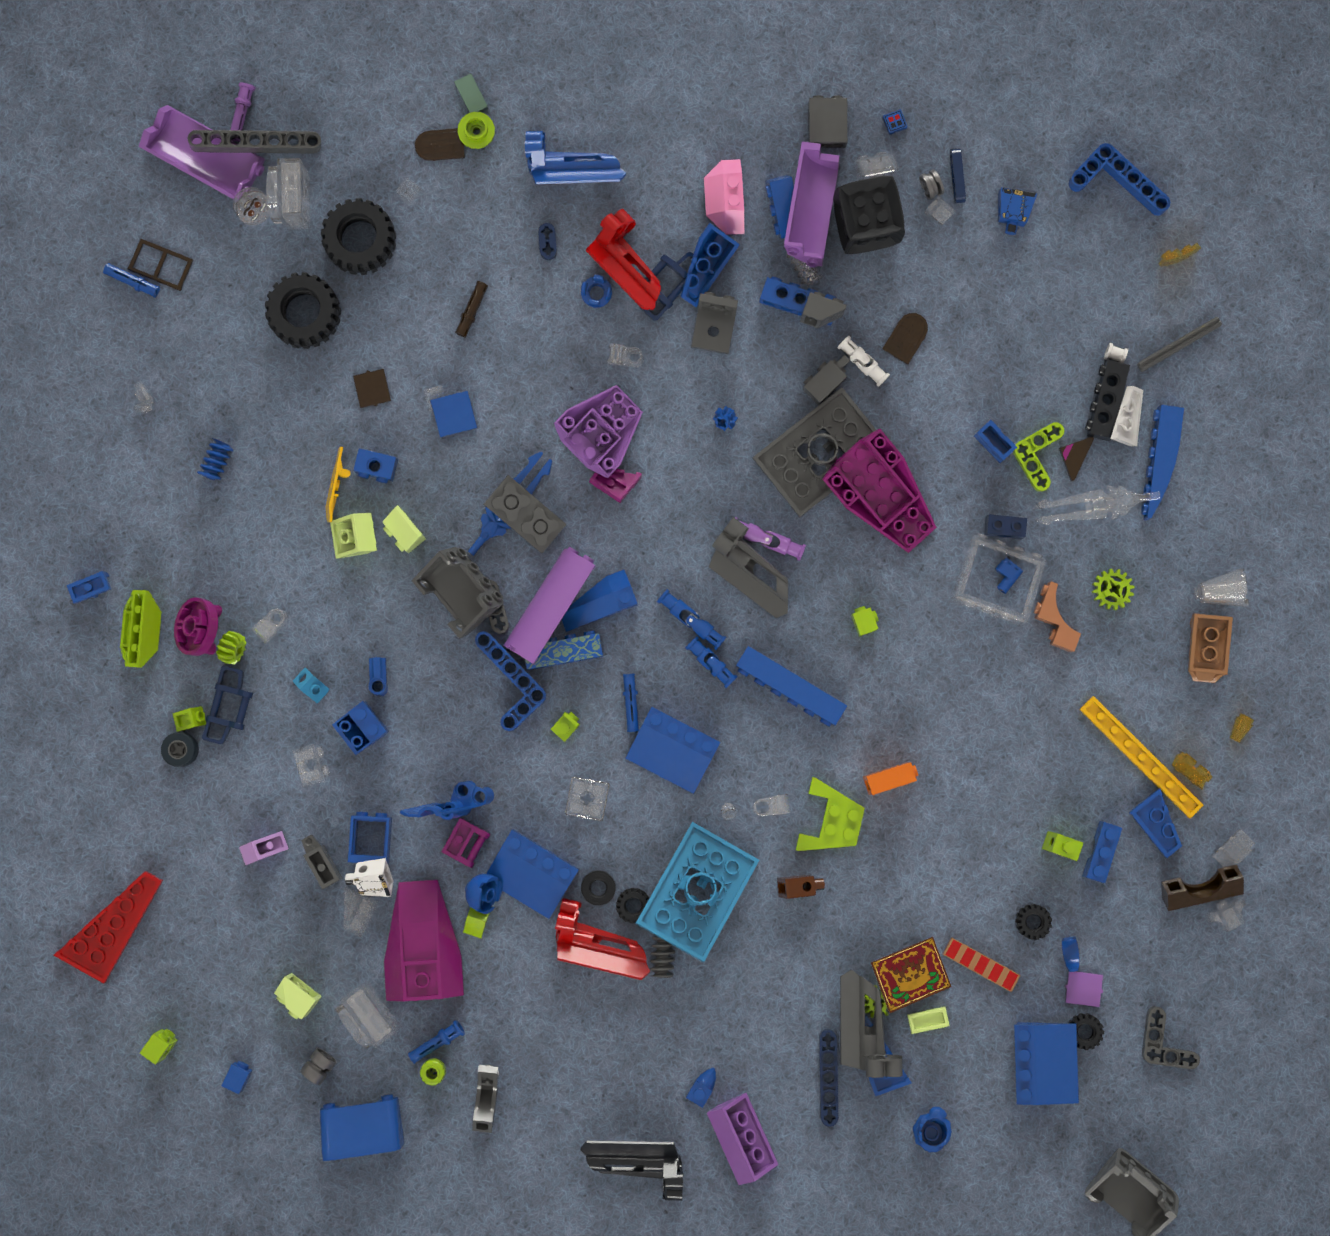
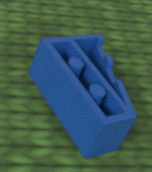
(780, 194)

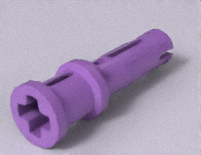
(242, 104)

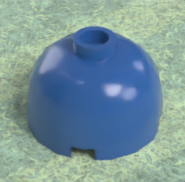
(483, 892)

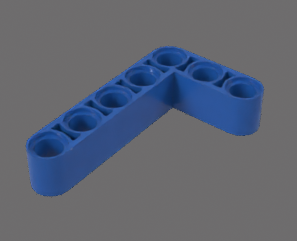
(1121, 177)
(514, 678)

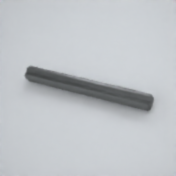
(1179, 344)

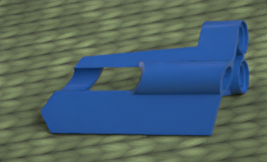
(560, 166)
(459, 805)

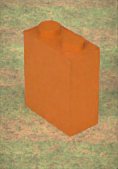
(890, 778)

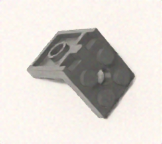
(717, 313)

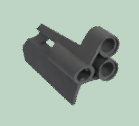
(735, 564)

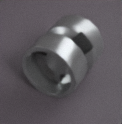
(318, 1066)

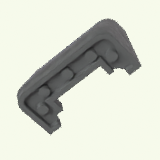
(1134, 1194)

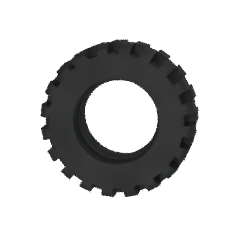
(354, 212)
(285, 293)

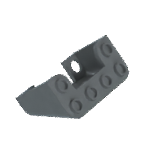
(459, 588)

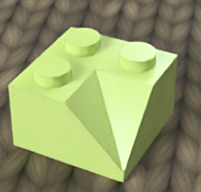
(296, 996)

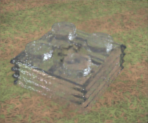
(594, 809)

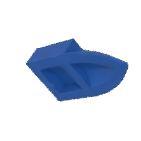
(702, 1087)

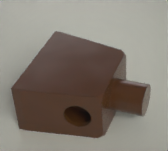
(793, 886)

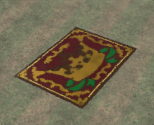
(911, 974)

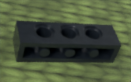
(1119, 374)

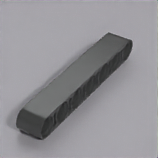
(246, 136)

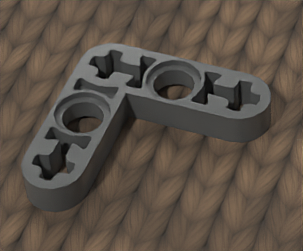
(1157, 1044)

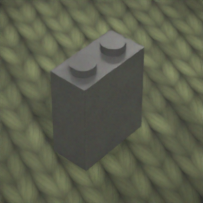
(828, 121)

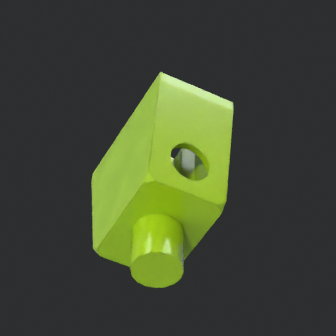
(1062, 846)

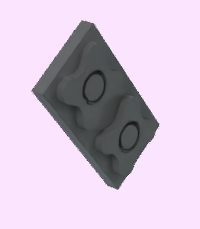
(524, 514)

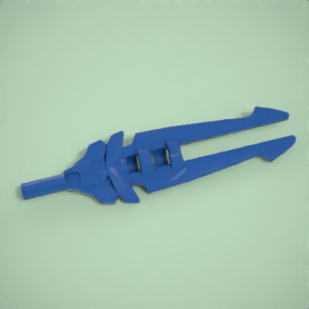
(492, 524)

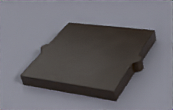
(372, 388)

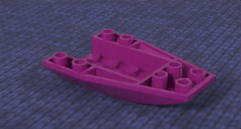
(881, 491)
(422, 946)

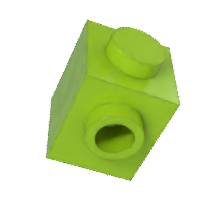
(865, 620)

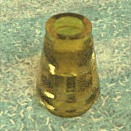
(1241, 727)

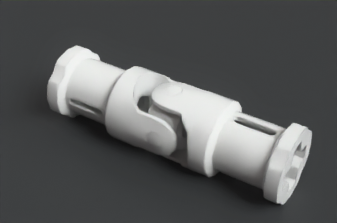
(858, 356)

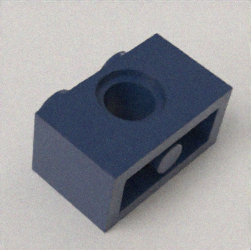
(1005, 526)

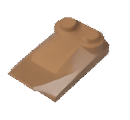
(1209, 647)

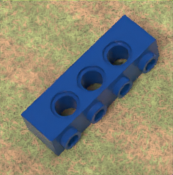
(770, 298)

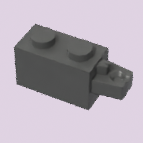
(826, 380)
(320, 862)

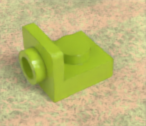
(189, 718)
(566, 726)

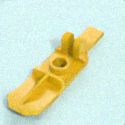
(334, 485)

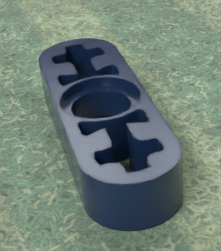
(958, 175)

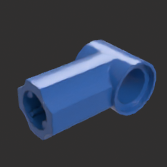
(377, 674)

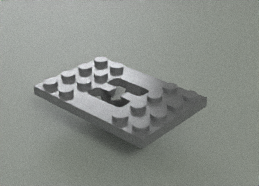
(794, 474)

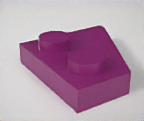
(617, 484)

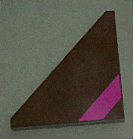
(1074, 455)

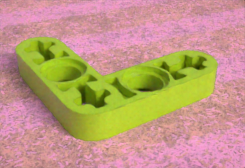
(1032, 448)

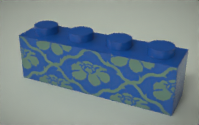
(568, 650)

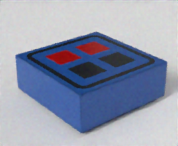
(895, 122)

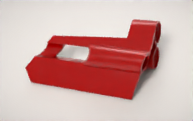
(616, 257)
(581, 946)

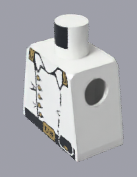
(372, 878)

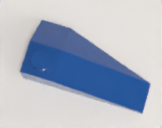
(708, 261)

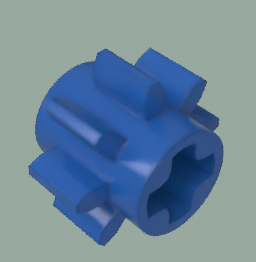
(725, 418)

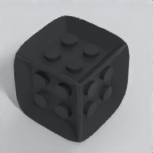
(869, 215)

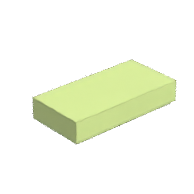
(928, 1020)

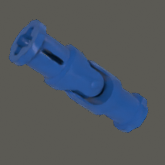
(713, 664)

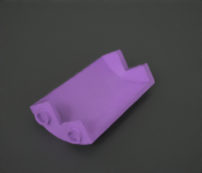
(221, 171)
(811, 204)
(549, 604)

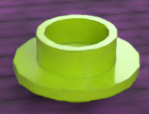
(475, 121)

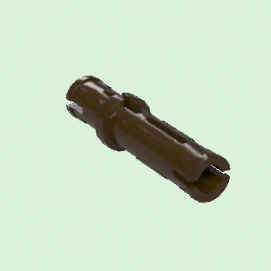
(468, 316)

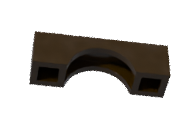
(1224, 884)

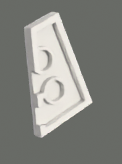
(1128, 418)

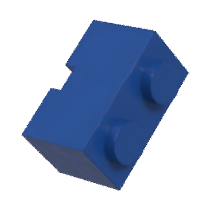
(995, 441)

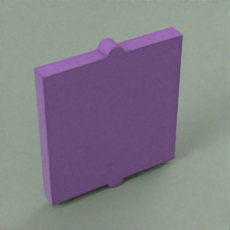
(1084, 988)

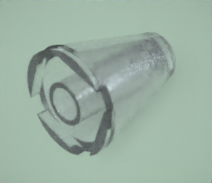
(1224, 590)

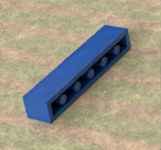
(791, 686)

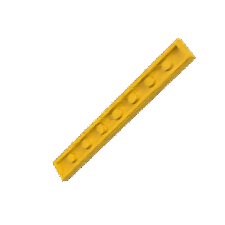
(1141, 757)

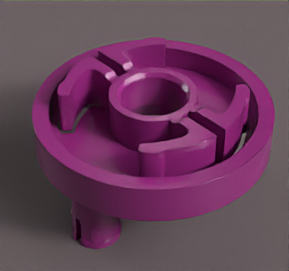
(197, 628)

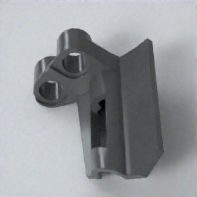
(863, 1045)

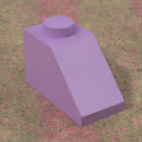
(263, 848)

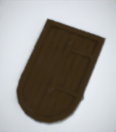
(439, 145)
(907, 337)

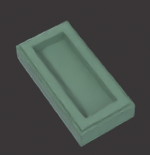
(471, 94)

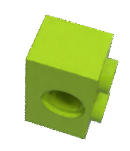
(159, 1046)

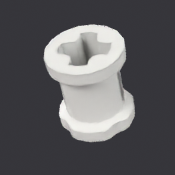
(1115, 353)

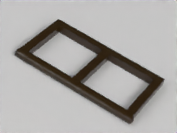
(154, 277)

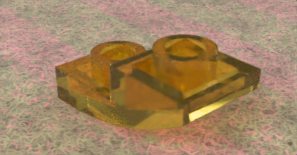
(1176, 256)

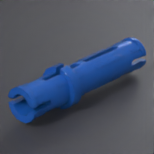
(138, 283)
(632, 726)

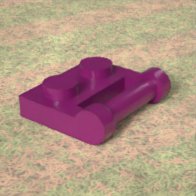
(459, 840)

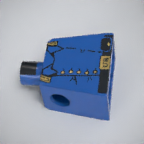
(1014, 208)

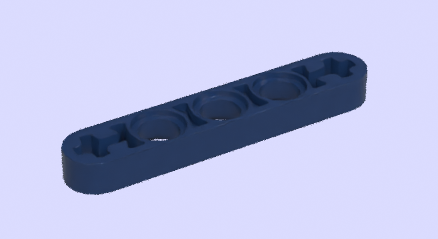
(828, 1087)

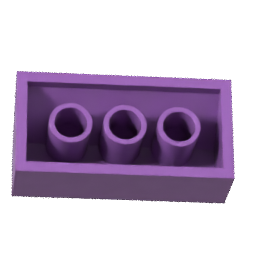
(742, 1139)

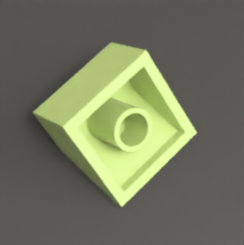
(403, 529)
(353, 535)

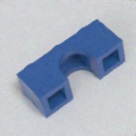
(1106, 841)

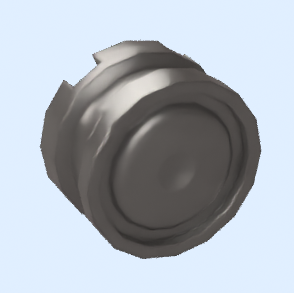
(931, 184)

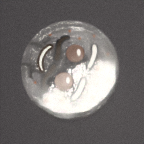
(251, 206)

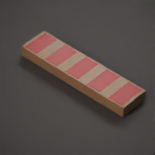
(981, 964)

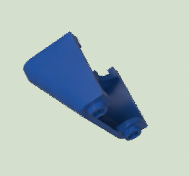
(361, 1129)

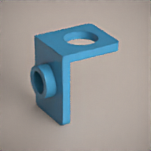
(311, 685)

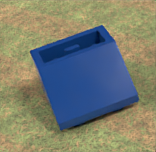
(360, 727)

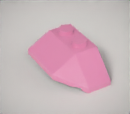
(725, 197)

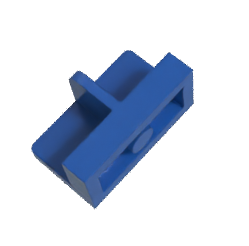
(89, 587)

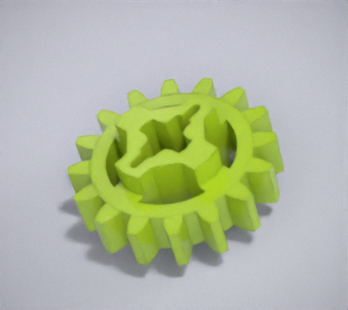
(1108, 584)

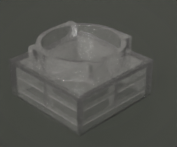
(289, 194)
(367, 1016)

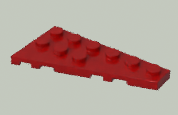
(105, 937)

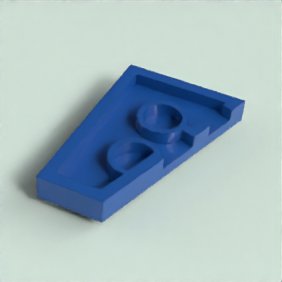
(1156, 822)

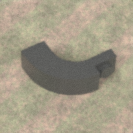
(485, 1098)

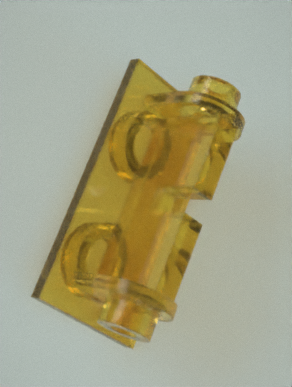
(1185, 764)

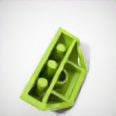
(140, 629)

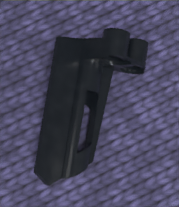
(650, 1161)

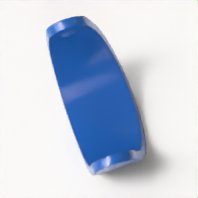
(1071, 953)

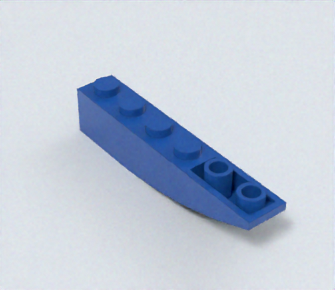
(1163, 453)

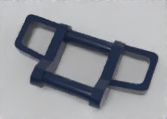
(668, 301)
(212, 717)

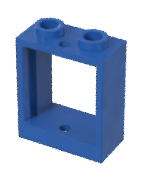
(363, 816)

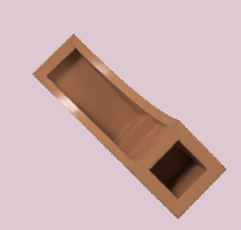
(1047, 611)

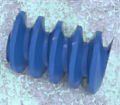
(215, 460)

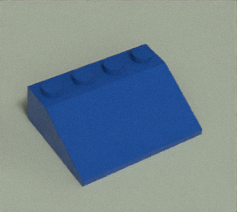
(672, 750)
(532, 873)
(1046, 1063)

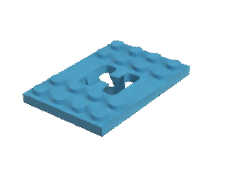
(715, 862)

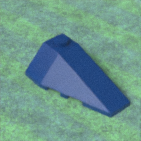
(603, 600)

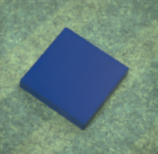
(453, 414)

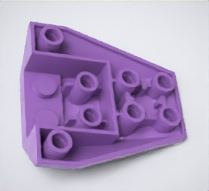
(600, 429)

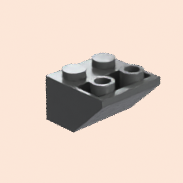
(821, 310)

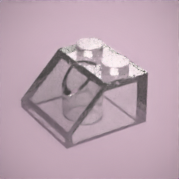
(875, 166)

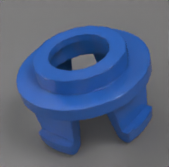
(597, 280)

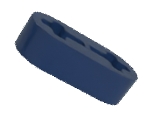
(552, 241)

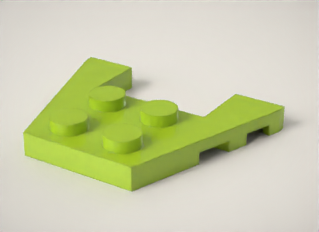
(840, 820)

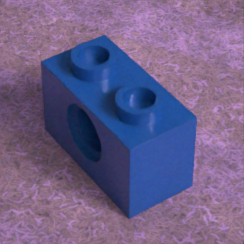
(367, 458)

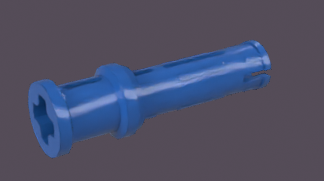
(444, 1036)

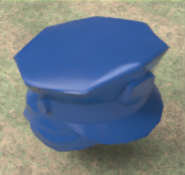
(932, 1130)

